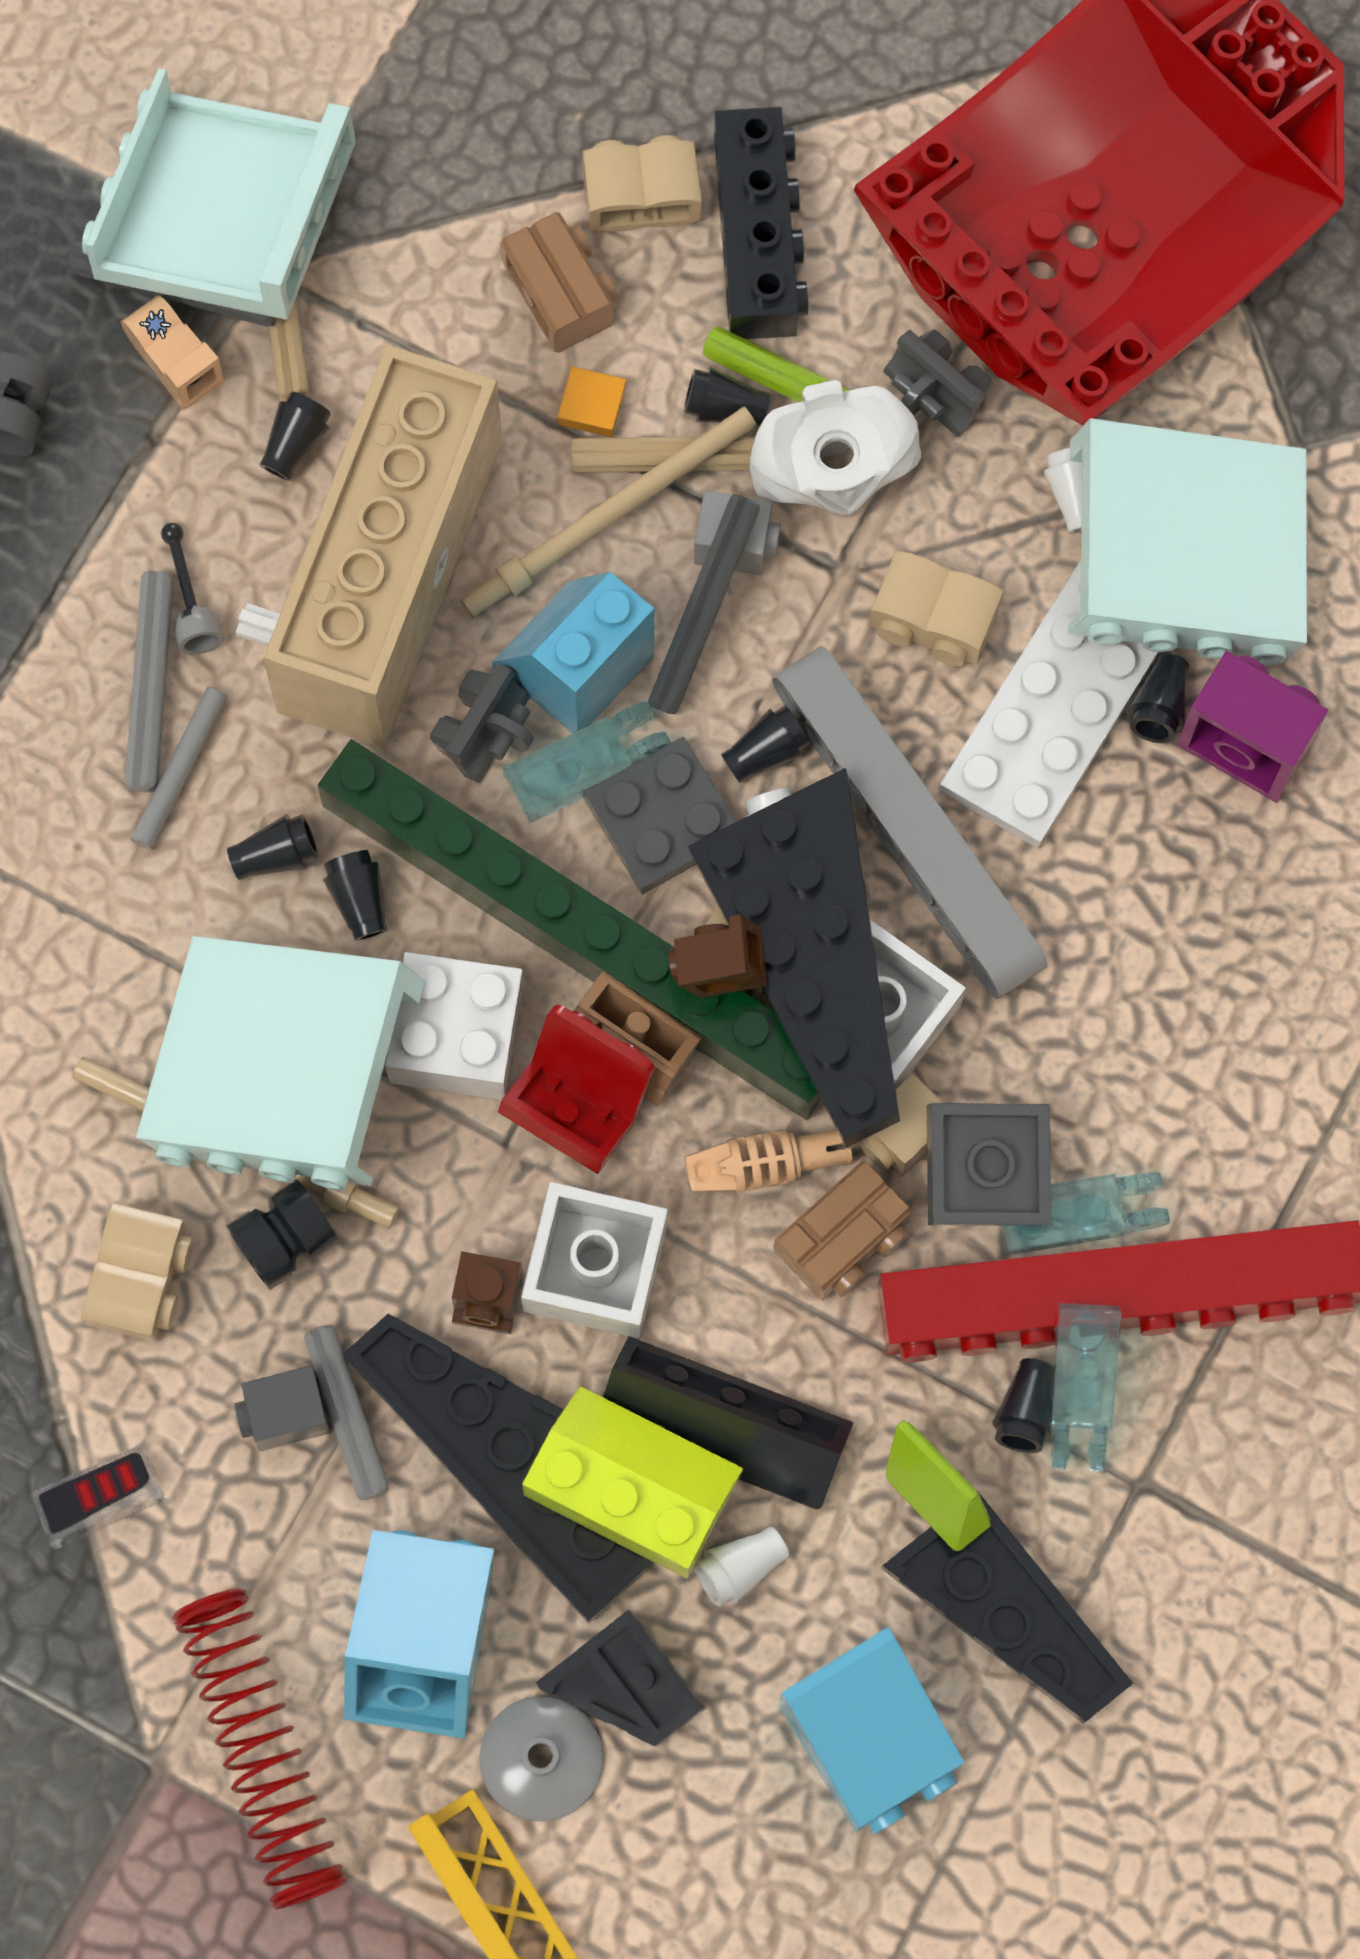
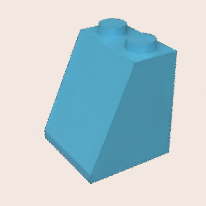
(582, 648)
(417, 1633)
(872, 1733)

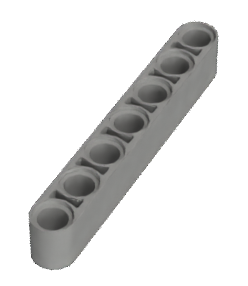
(910, 823)

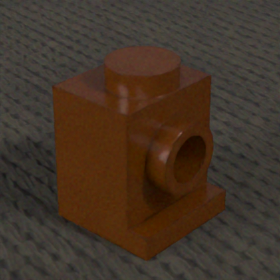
(720, 958)
(486, 1292)

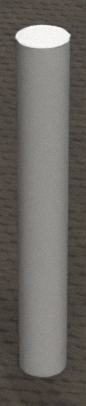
(179, 768)

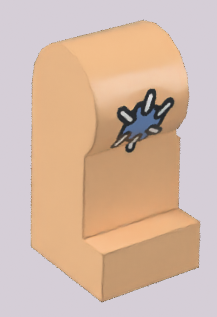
(173, 351)

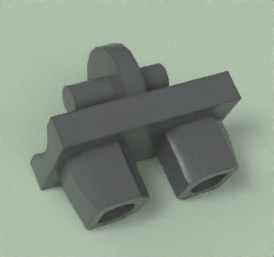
(934, 385)
(490, 724)

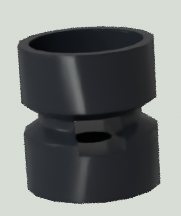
(281, 1235)

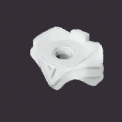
(829, 421)

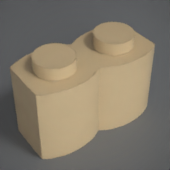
(641, 184)
(935, 609)
(136, 1272)

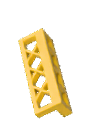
(464, 1892)

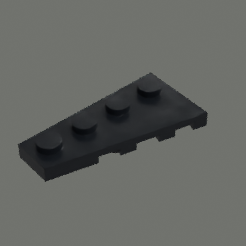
(1014, 1613)

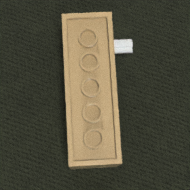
(382, 548)

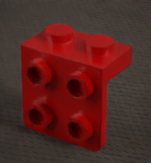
(579, 1089)

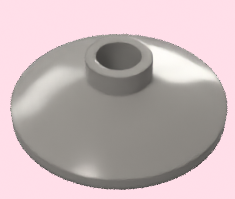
(547, 1791)

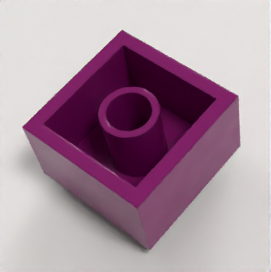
(1252, 725)

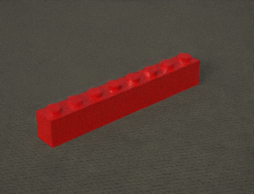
(1151, 1282)

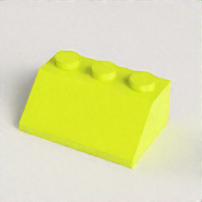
(631, 1481)

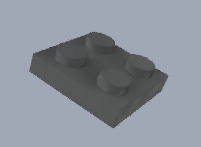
(658, 812)
(988, 1164)

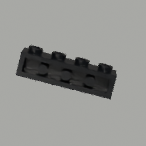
(757, 223)

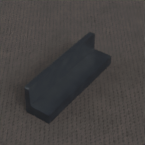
(769, 1435)

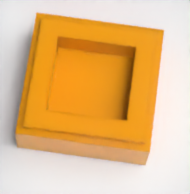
(591, 401)

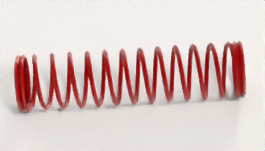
(312, 1883)

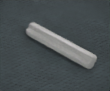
(346, 1412)

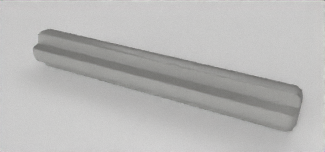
(149, 681)

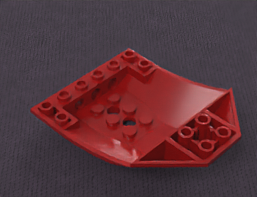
(1168, 128)

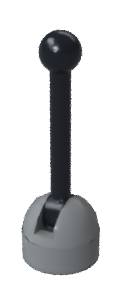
(197, 626)

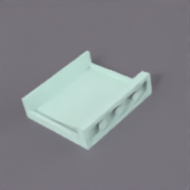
(218, 200)
(1191, 542)
(274, 1060)

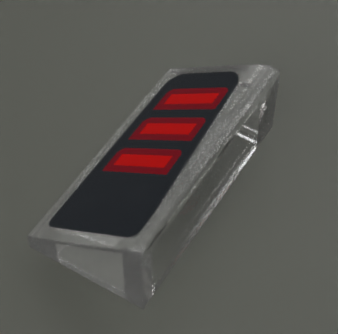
(98, 1496)

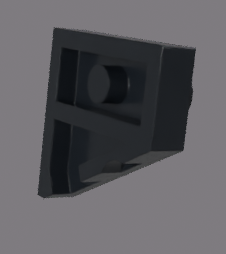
(626, 1682)

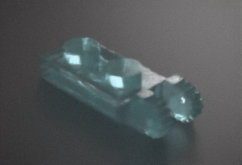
(580, 761)
(1089, 1212)
(1084, 1379)

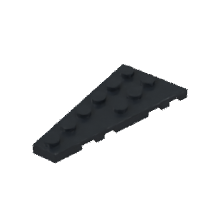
(803, 883)
(488, 1441)

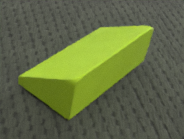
(935, 1488)

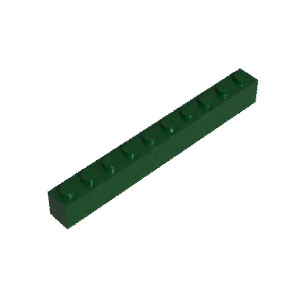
(558, 916)

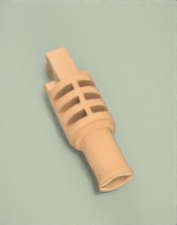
(762, 1160)

